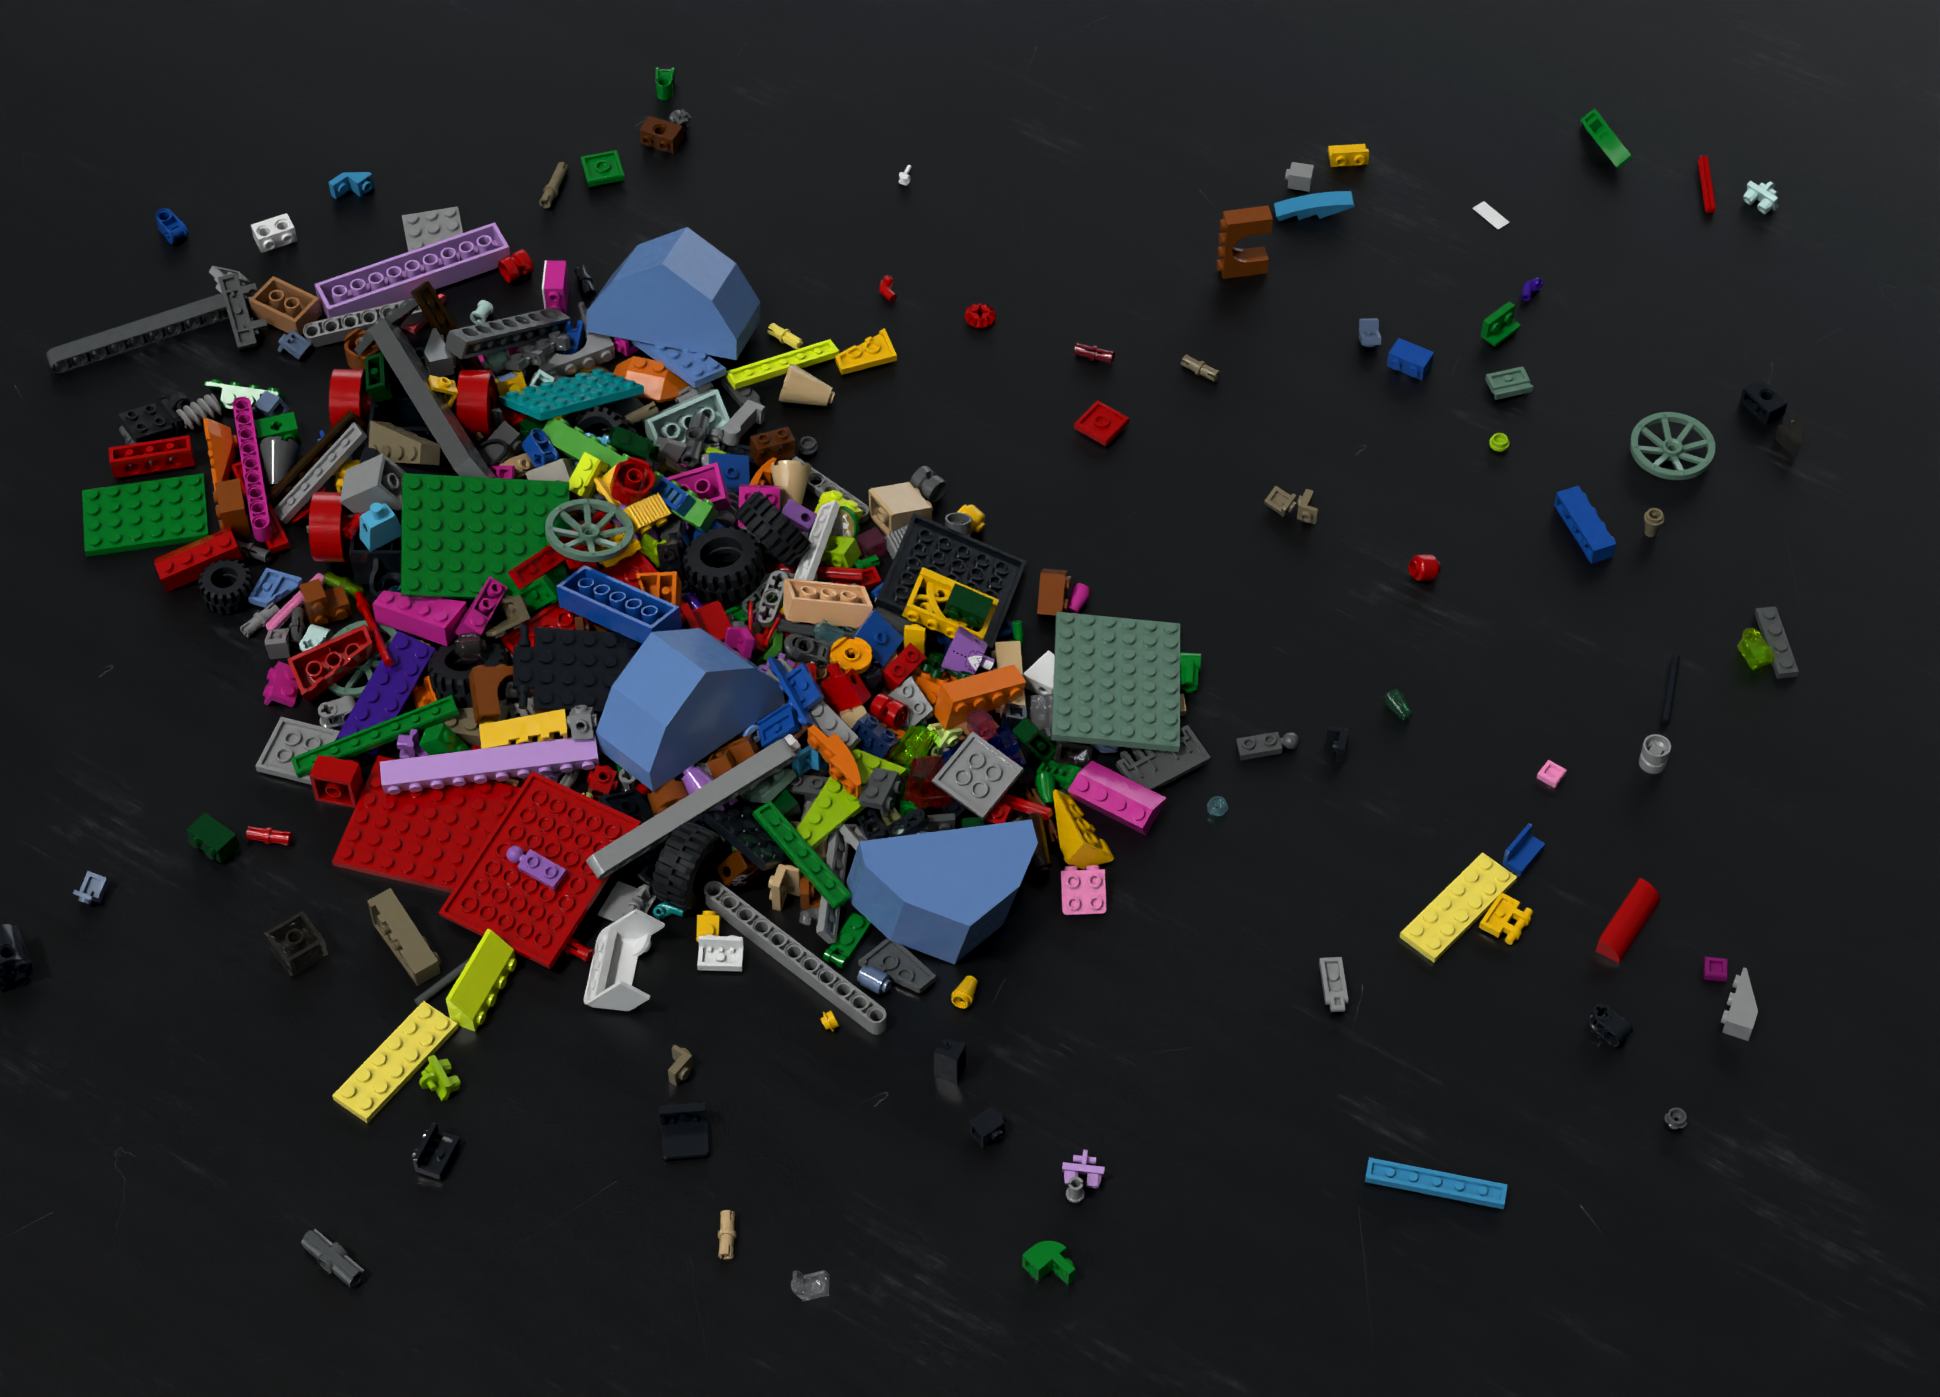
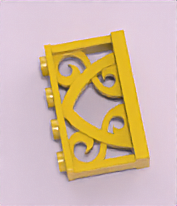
(933, 617)

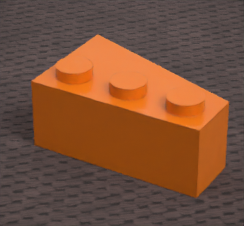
(662, 585)

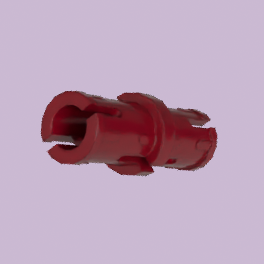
(1094, 353)

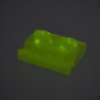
(913, 744)

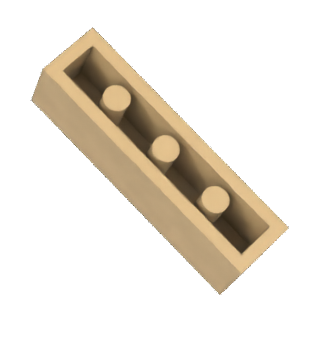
(1008, 654)

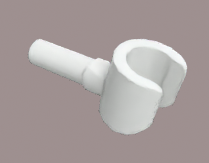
(904, 177)

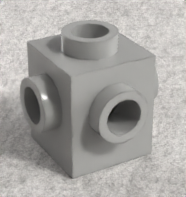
(582, 722)

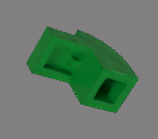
(1046, 1257)

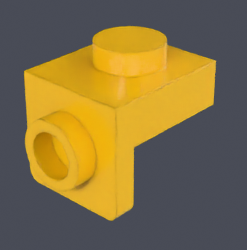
(708, 924)

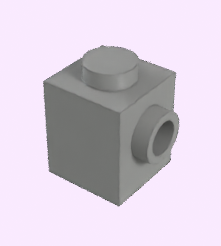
(1299, 176)

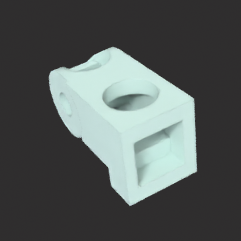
(540, 377)

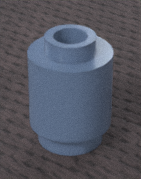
(874, 979)

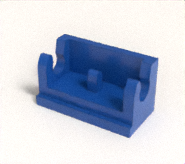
(577, 337)

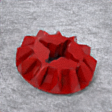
(987, 318)

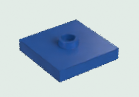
(733, 468)
(880, 636)

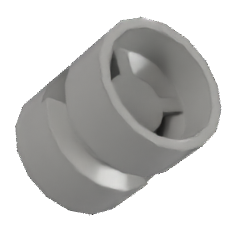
(1654, 754)

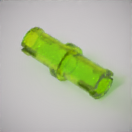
(335, 581)

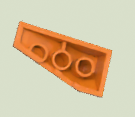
(221, 449)

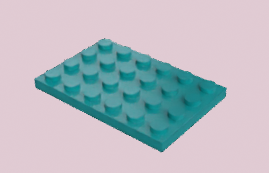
(571, 394)

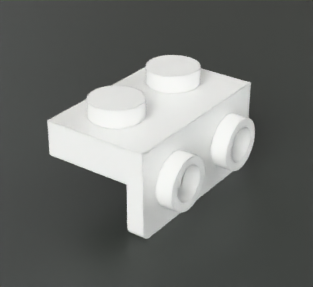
(720, 953)

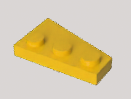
(871, 353)

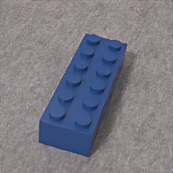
(617, 604)

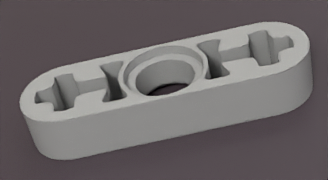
(773, 607)

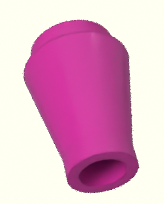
(1079, 595)

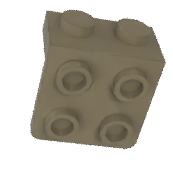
(516, 613)

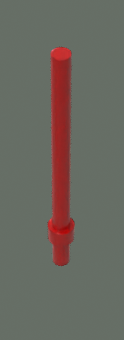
(364, 607)

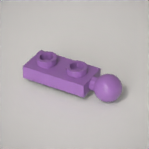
(537, 866)

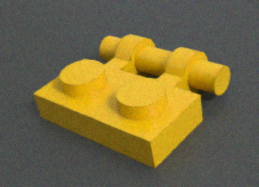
(1500, 914)

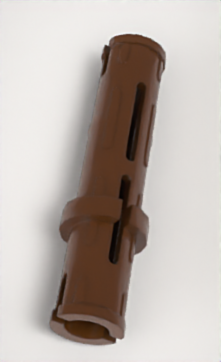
(1050, 828)

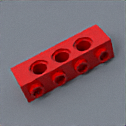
(151, 456)

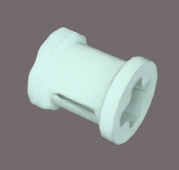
(482, 312)

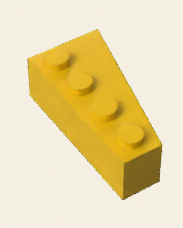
(524, 729)

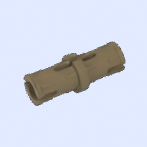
(1200, 368)

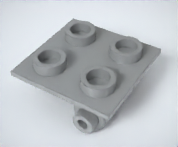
(919, 706)
(626, 899)

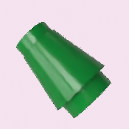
(1045, 785)

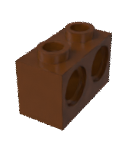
(772, 444)

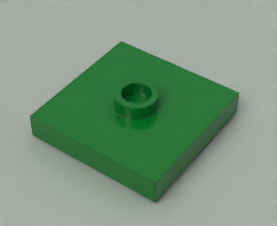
(602, 168)

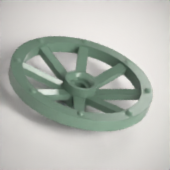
(1672, 448)
(589, 533)
(365, 667)

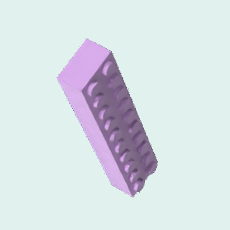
(398, 276)

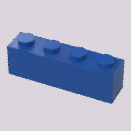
(1585, 524)

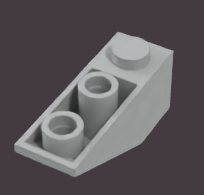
(1743, 1010)

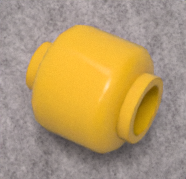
(976, 515)

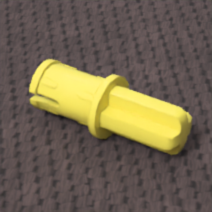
(785, 336)

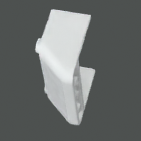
(616, 960)

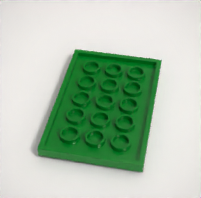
(145, 514)

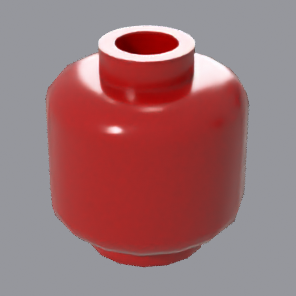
(1424, 567)

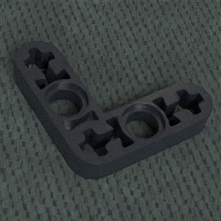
(885, 832)

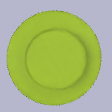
(1499, 442)

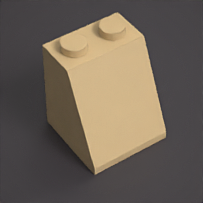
(894, 505)

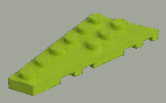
(835, 804)

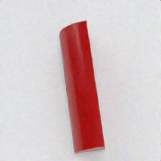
(1628, 921)

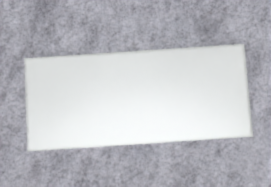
(1490, 215)

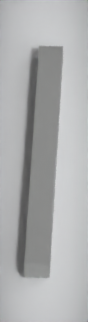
(691, 808)
(806, 960)

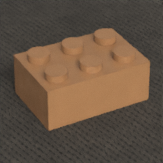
(285, 306)

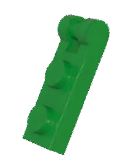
(848, 940)

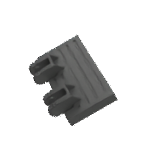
(1163, 766)

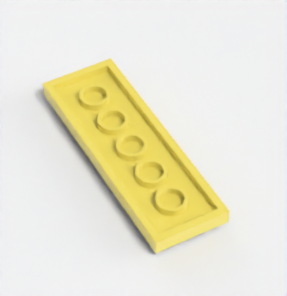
(1457, 907)
(395, 1062)

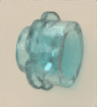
(1217, 801)

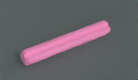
(286, 612)

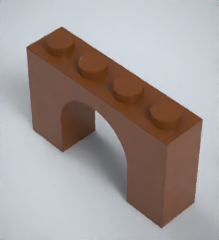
(1236, 226)
(484, 686)

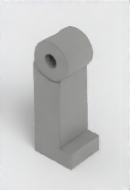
(742, 421)

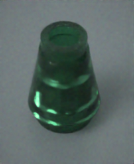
(1397, 703)

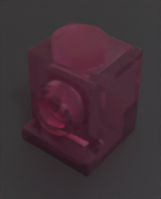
(981, 724)

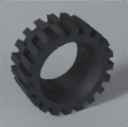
(600, 418)

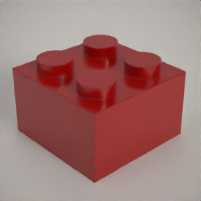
(336, 781)

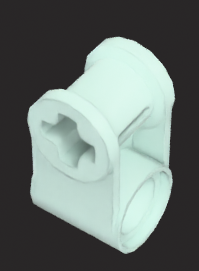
(315, 636)

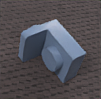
(294, 344)

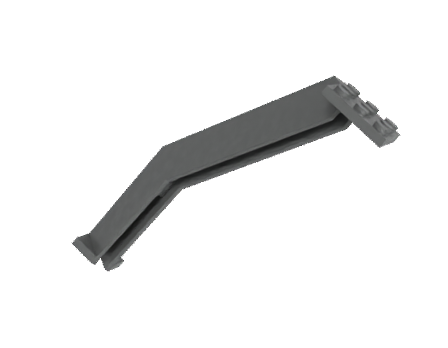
(429, 403)

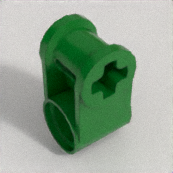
(665, 83)

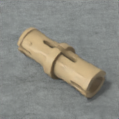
(726, 1234)

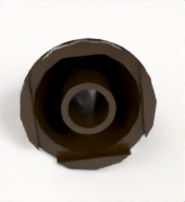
(1041, 859)

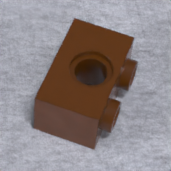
(661, 134)

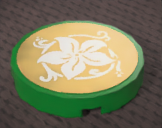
(846, 523)

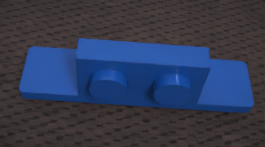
(800, 688)

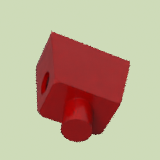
(843, 688)

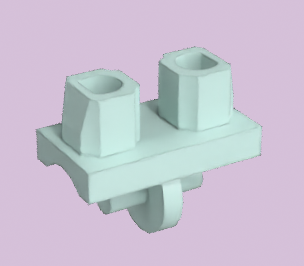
(1764, 193)

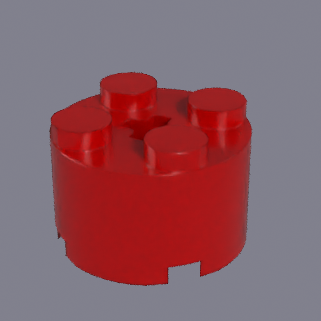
(632, 481)

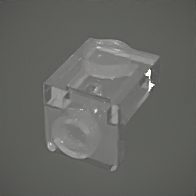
(810, 1285)

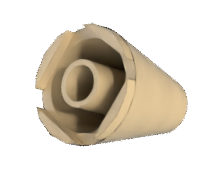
(805, 388)
(792, 479)

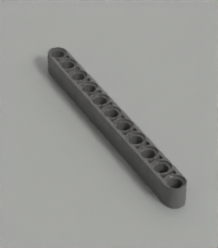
(138, 333)

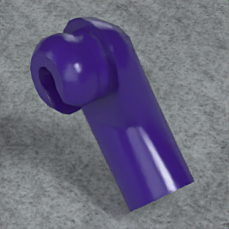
(1530, 287)

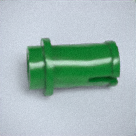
(866, 562)

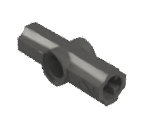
(695, 439)
(332, 1258)

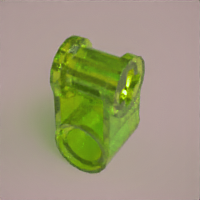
(1755, 649)

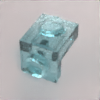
(827, 632)

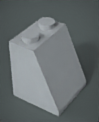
(372, 482)

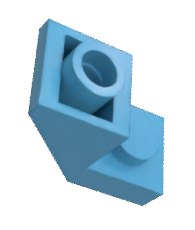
(356, 181)

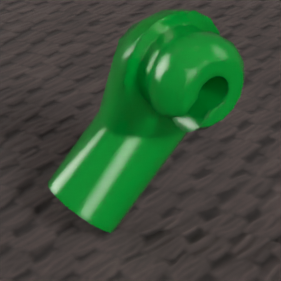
(1018, 631)

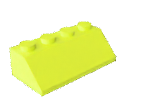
(481, 981)

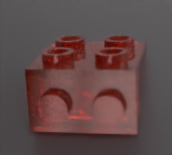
(920, 787)

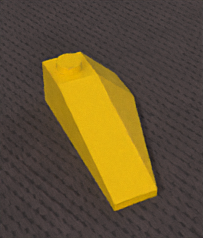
(1077, 836)

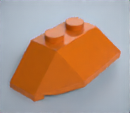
(658, 381)

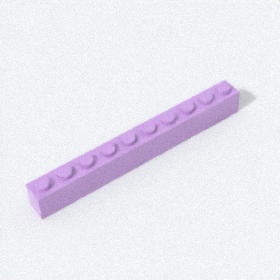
(488, 764)

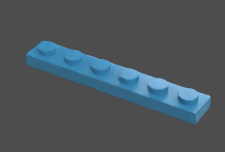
(1436, 1183)

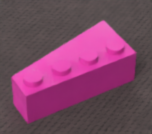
(421, 616)

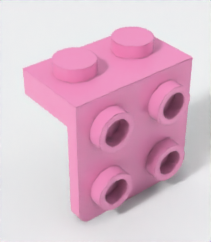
(1083, 890)

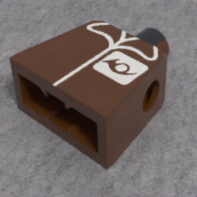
(737, 870)

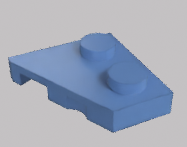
(273, 587)

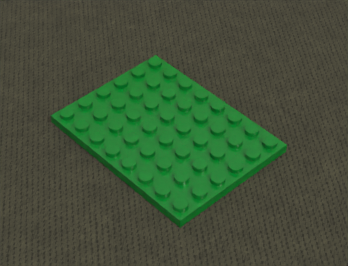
(472, 529)

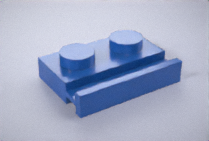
(778, 725)

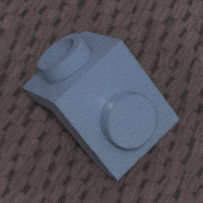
(1369, 332)
(92, 888)

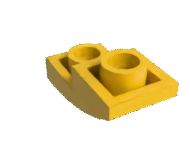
(916, 636)

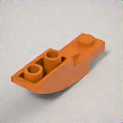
(840, 760)

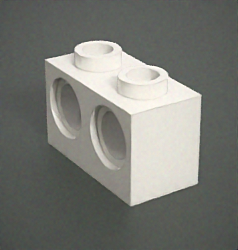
(274, 232)

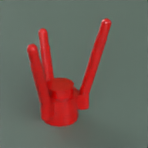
(762, 640)

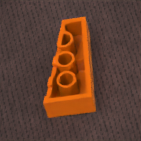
(978, 691)

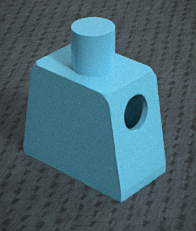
(379, 526)

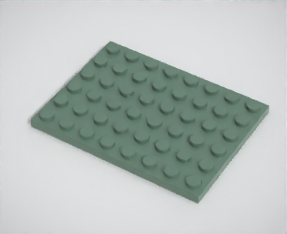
(1116, 682)

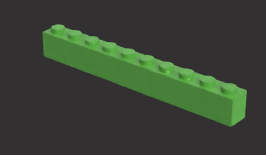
(574, 443)

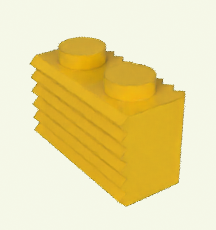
(648, 513)

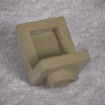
(1280, 501)
(1305, 511)
(682, 1066)

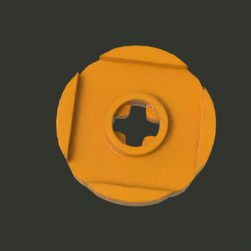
(851, 646)

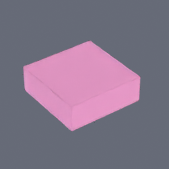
(1551, 774)

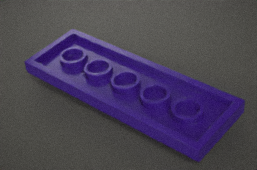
(389, 686)

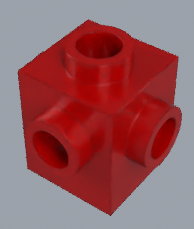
(602, 781)

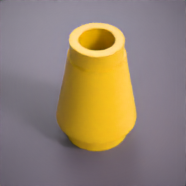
(964, 993)

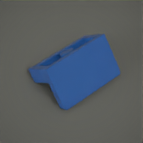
(1522, 851)

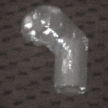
(807, 914)

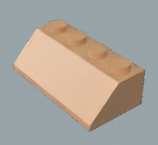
(834, 602)

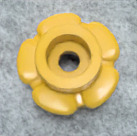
(829, 1021)

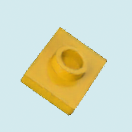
(444, 385)

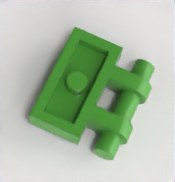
(773, 649)

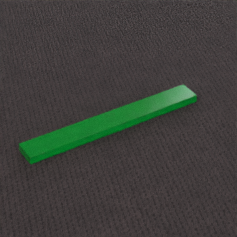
(378, 734)

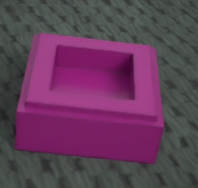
(1715, 969)

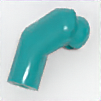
(665, 909)

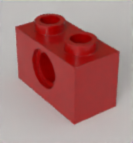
(902, 667)

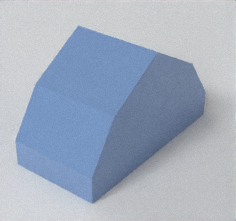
(678, 296)
(681, 703)
(942, 886)

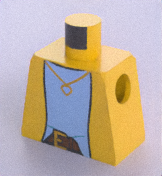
(510, 381)

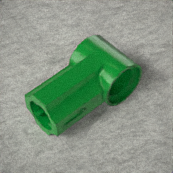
(1189, 669)

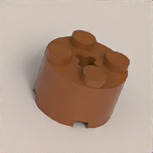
(353, 359)
(667, 796)

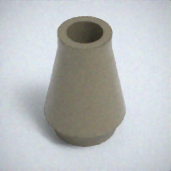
(1653, 520)

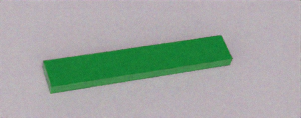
(802, 855)

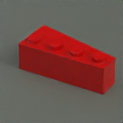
(330, 661)

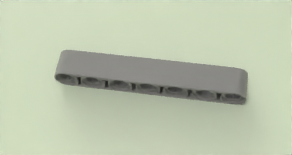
(359, 319)

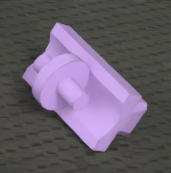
(1093, 1173)

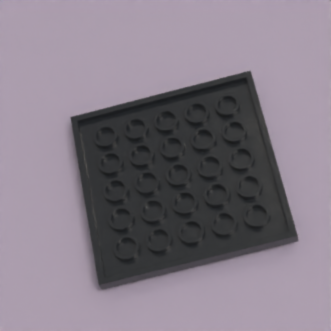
(957, 558)

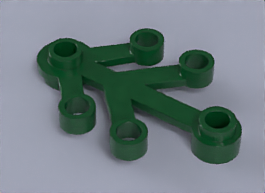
(935, 660)

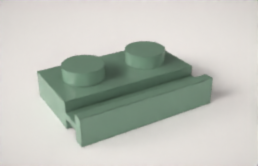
(1509, 383)

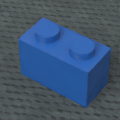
(1410, 359)

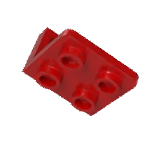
(707, 617)

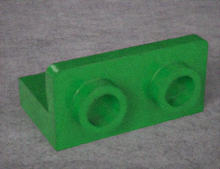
(1500, 325)
(538, 594)

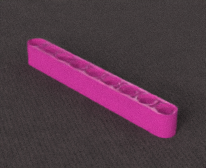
(252, 469)

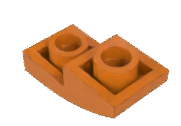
(764, 475)

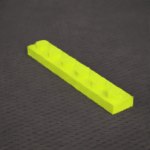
(779, 364)

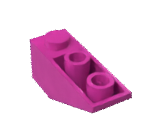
(482, 607)

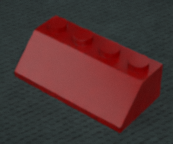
(188, 562)

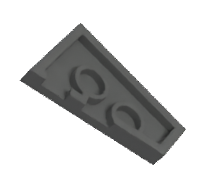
(900, 965)

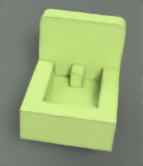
(946, 738)

